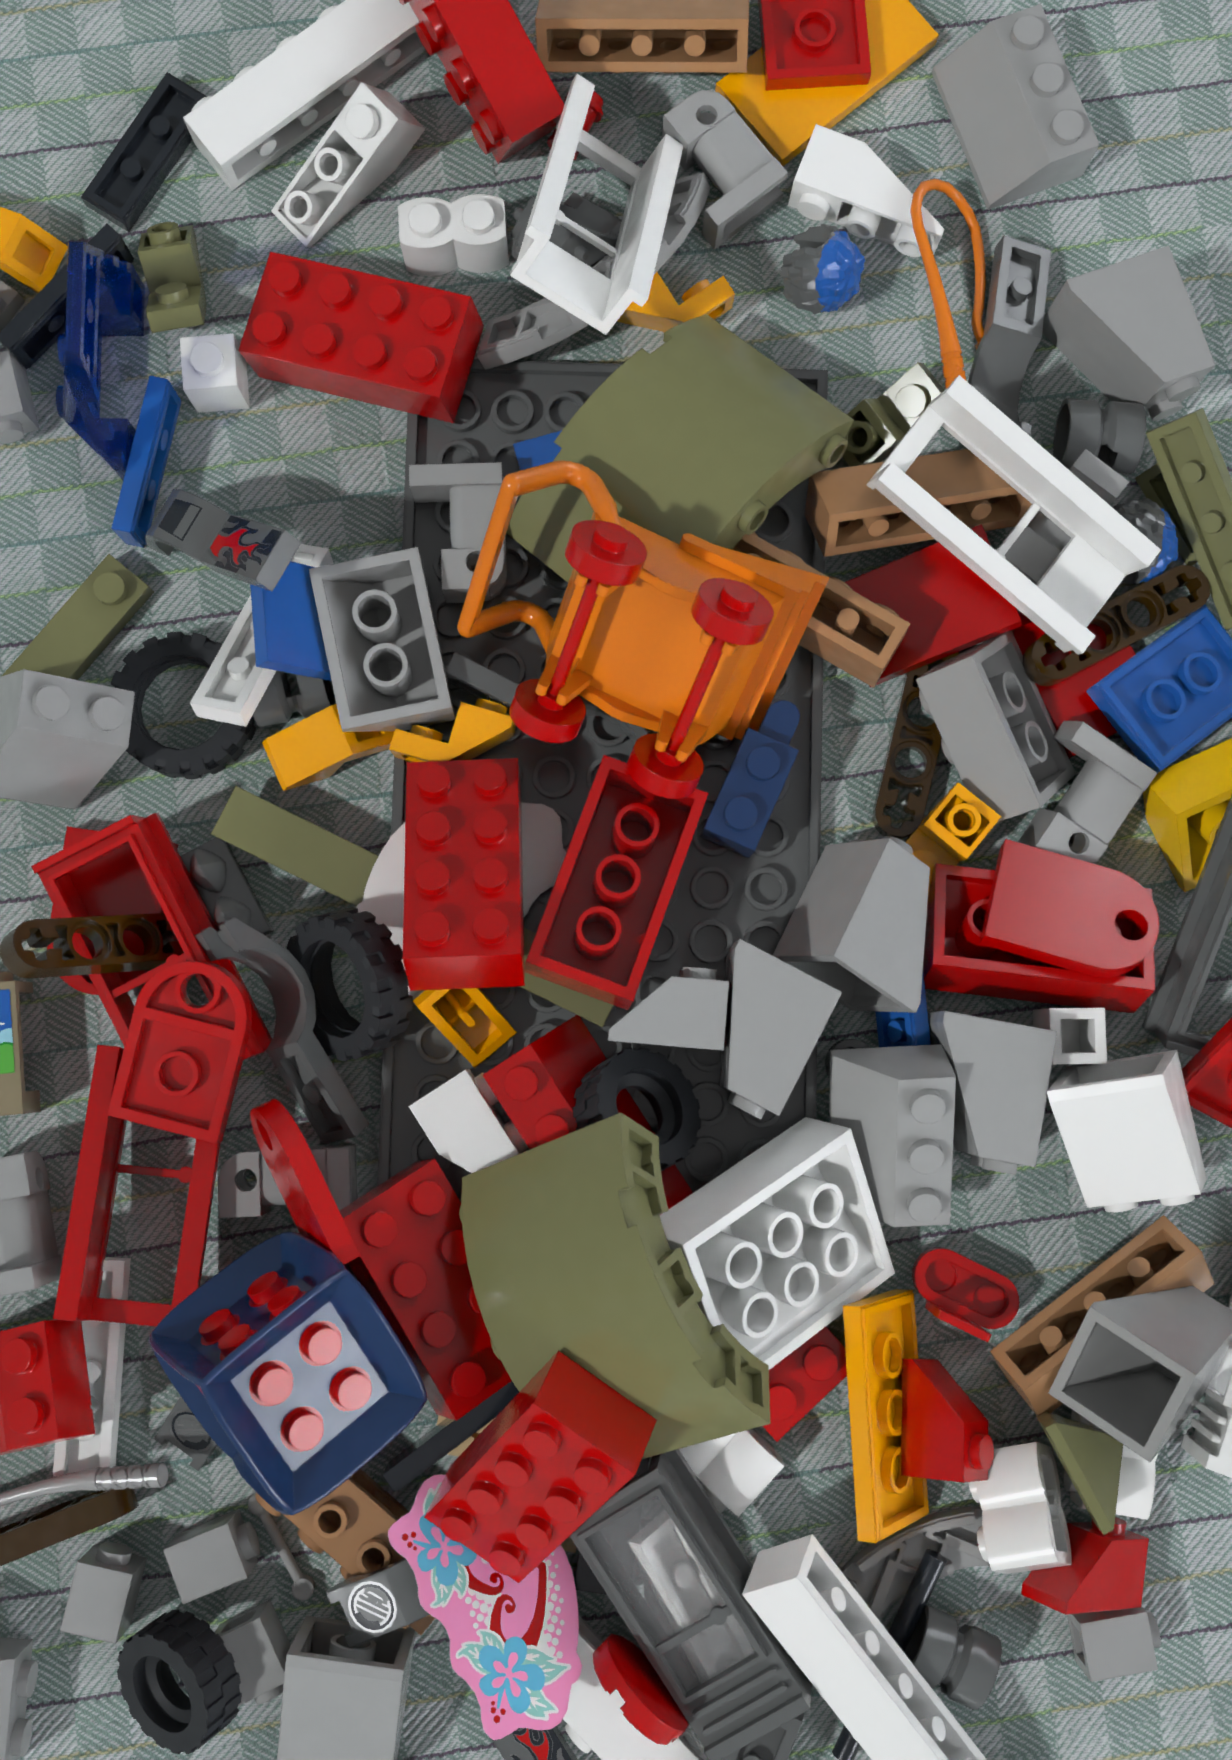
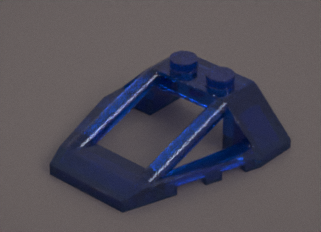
(96, 311)

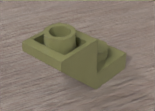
(172, 276)
(885, 420)

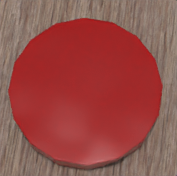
(646, 1698)

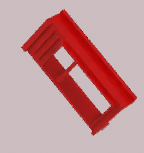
(175, 895)
(94, 1204)

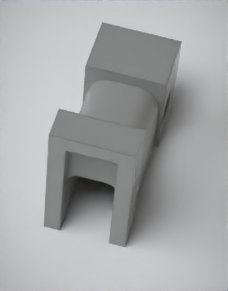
(729, 158)
(472, 497)
(1042, 538)
(1095, 800)
(241, 1199)
(26, 1225)

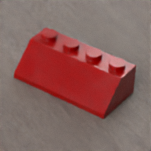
(962, 965)
(540, 1088)

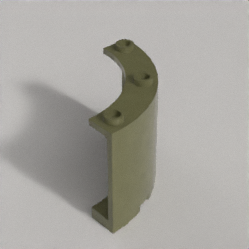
(687, 444)
(579, 1263)

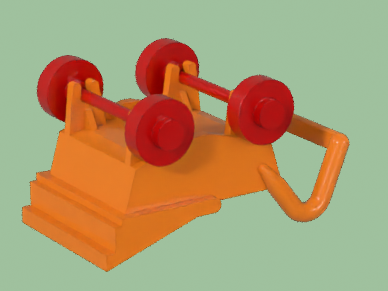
(647, 632)

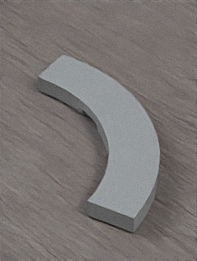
(546, 323)
(888, 1566)

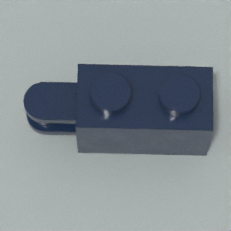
(754, 782)

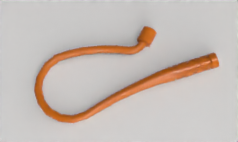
(949, 343)

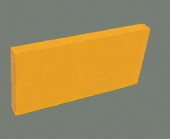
(788, 117)
(876, 1339)

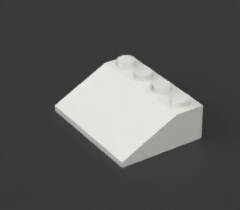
(783, 1239)

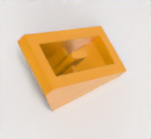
(466, 1021)

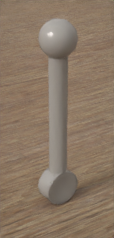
(303, 1584)

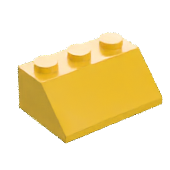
(1187, 807)

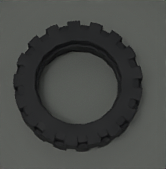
(138, 675)
(380, 973)

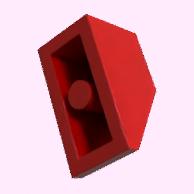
(941, 1427)
(1103, 1575)

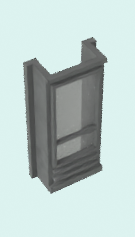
(680, 1593)

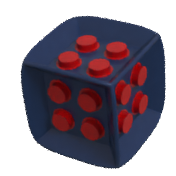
(290, 1369)

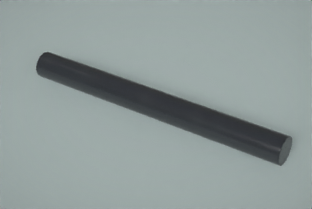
(902, 1628)

